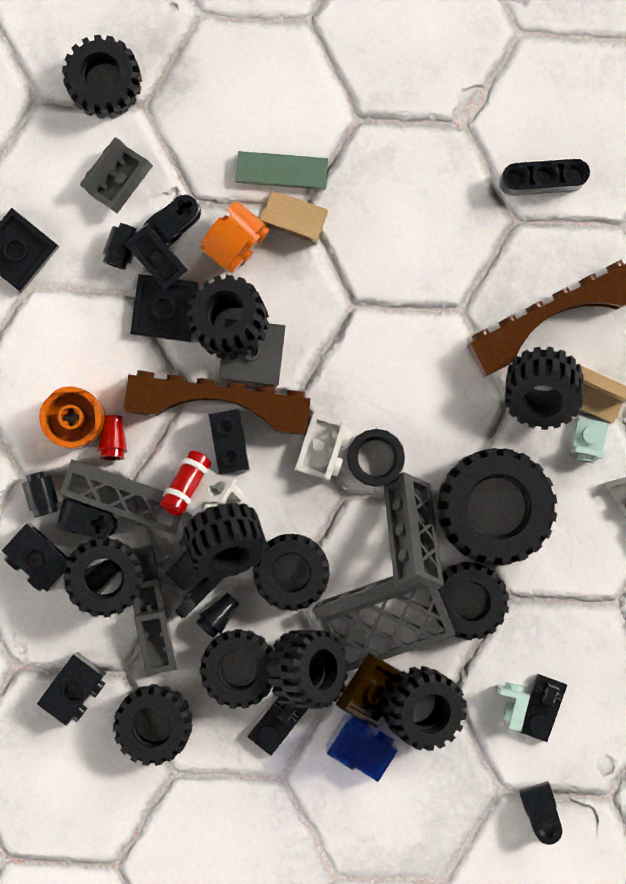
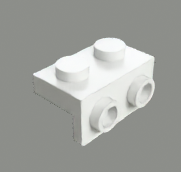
(322, 446)

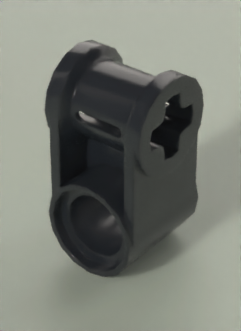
(170, 222)
(81, 519)
(541, 808)

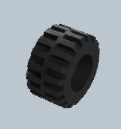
(95, 53)
(218, 297)
(544, 369)
(224, 540)
(310, 591)
(109, 603)
(495, 605)
(211, 669)
(307, 669)
(442, 721)
(134, 743)

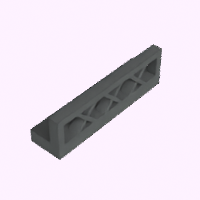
(119, 483)
(405, 533)

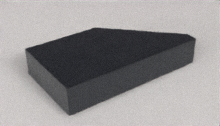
(197, 596)

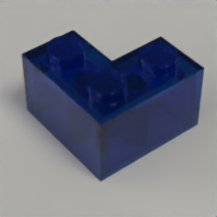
(361, 748)

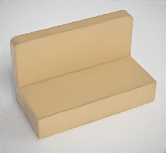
(294, 217)
(602, 395)

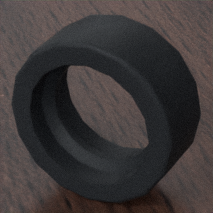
(388, 438)

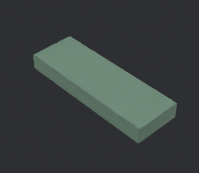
(281, 170)

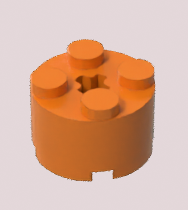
(233, 237)
(60, 405)

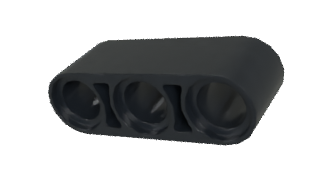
(557, 170)

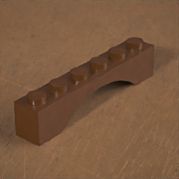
(500, 347)
(155, 395)

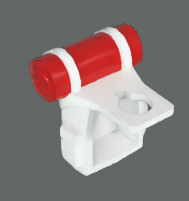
(199, 487)

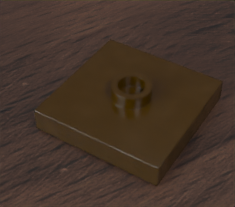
(366, 690)

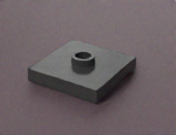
(259, 366)

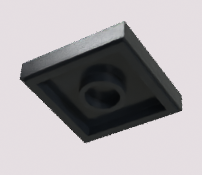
(22, 250)
(162, 312)

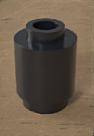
(115, 250)
(40, 494)

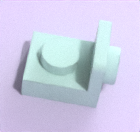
(589, 439)
(515, 710)

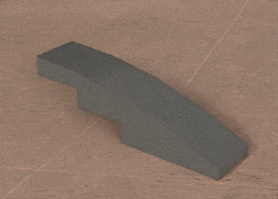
(152, 617)

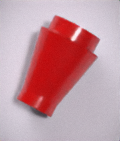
(112, 440)

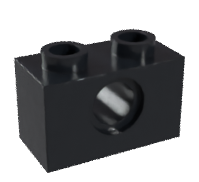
(229, 442)
(19, 552)
(56, 698)

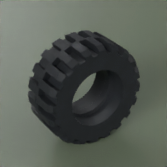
(537, 496)

